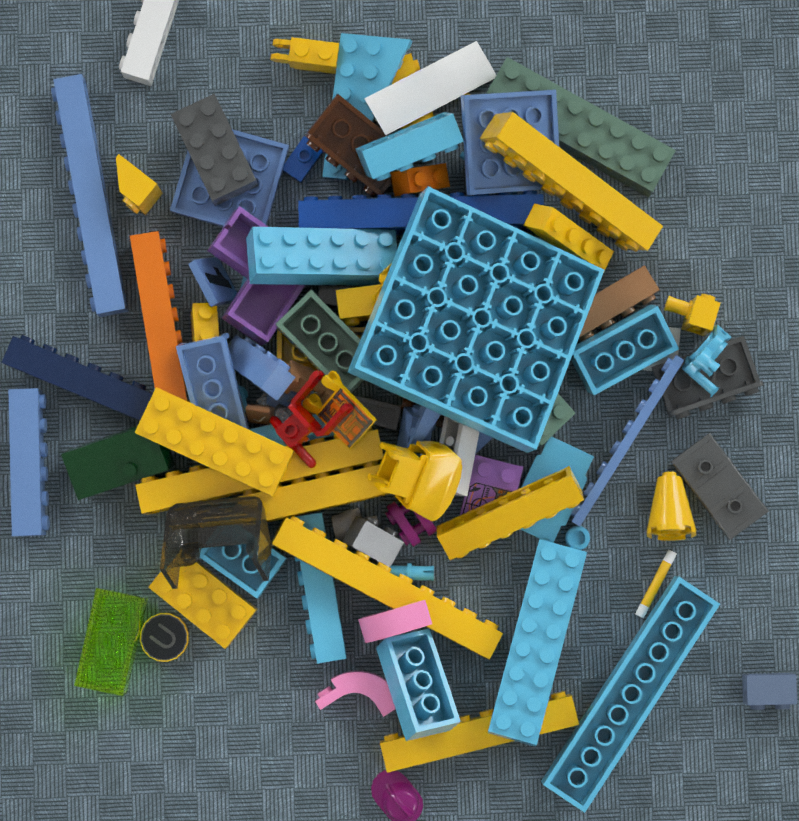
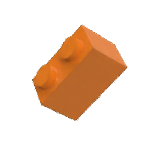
(419, 178)

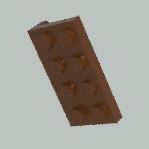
(339, 133)

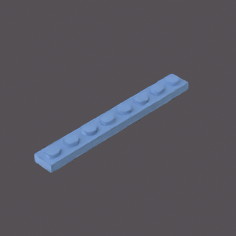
(631, 430)

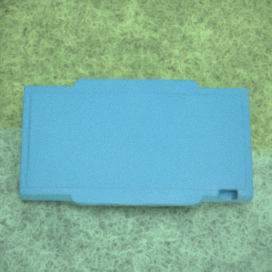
(554, 457)

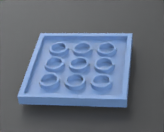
(266, 162)
(486, 170)

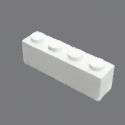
(147, 40)
(463, 442)

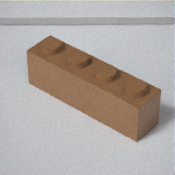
(619, 300)

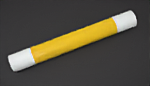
(656, 583)

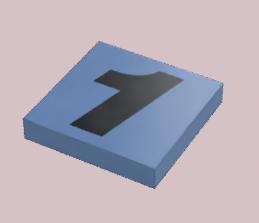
(213, 281)

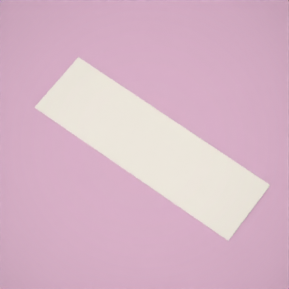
(430, 88)

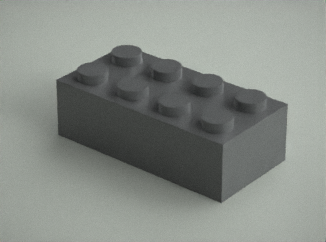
(214, 149)

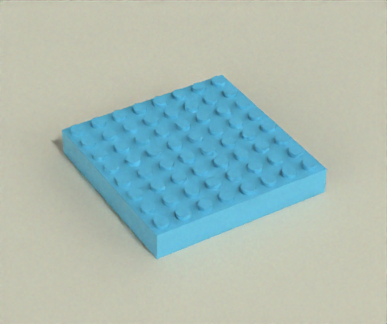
(476, 320)

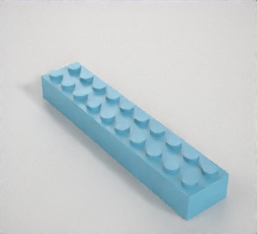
(630, 693)

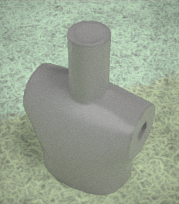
(343, 521)

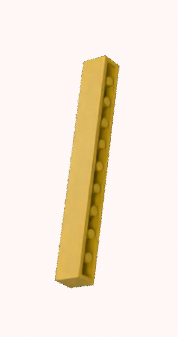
(383, 586)

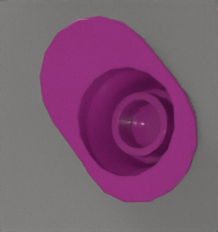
(396, 796)

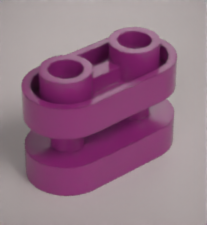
(409, 534)

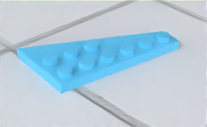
(362, 69)

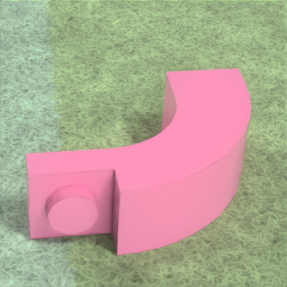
(395, 621)
(358, 682)

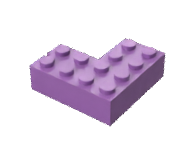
(256, 305)

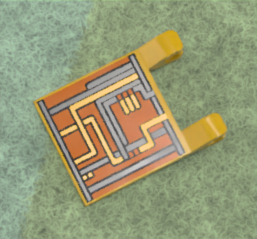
(354, 424)

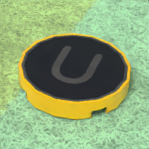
(164, 637)

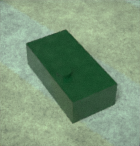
(114, 462)

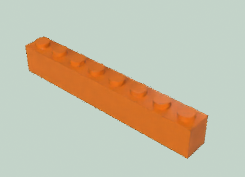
(158, 313)

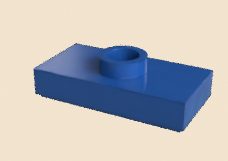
(301, 161)

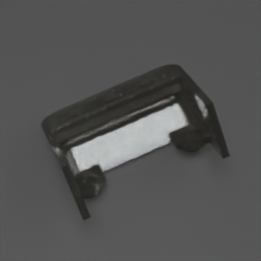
(214, 524)

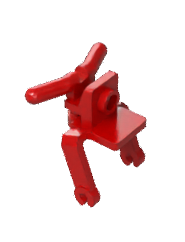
(302, 423)

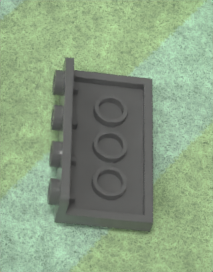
(733, 376)

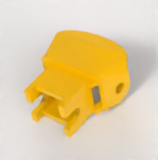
(422, 482)

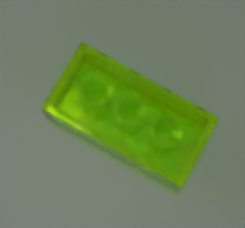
(111, 641)

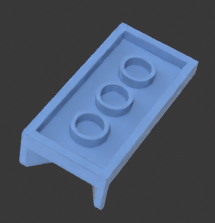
(212, 378)

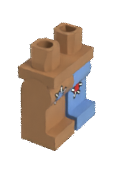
(302, 375)

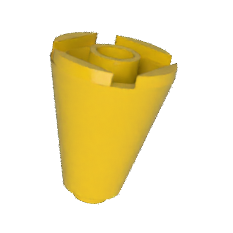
(670, 510)

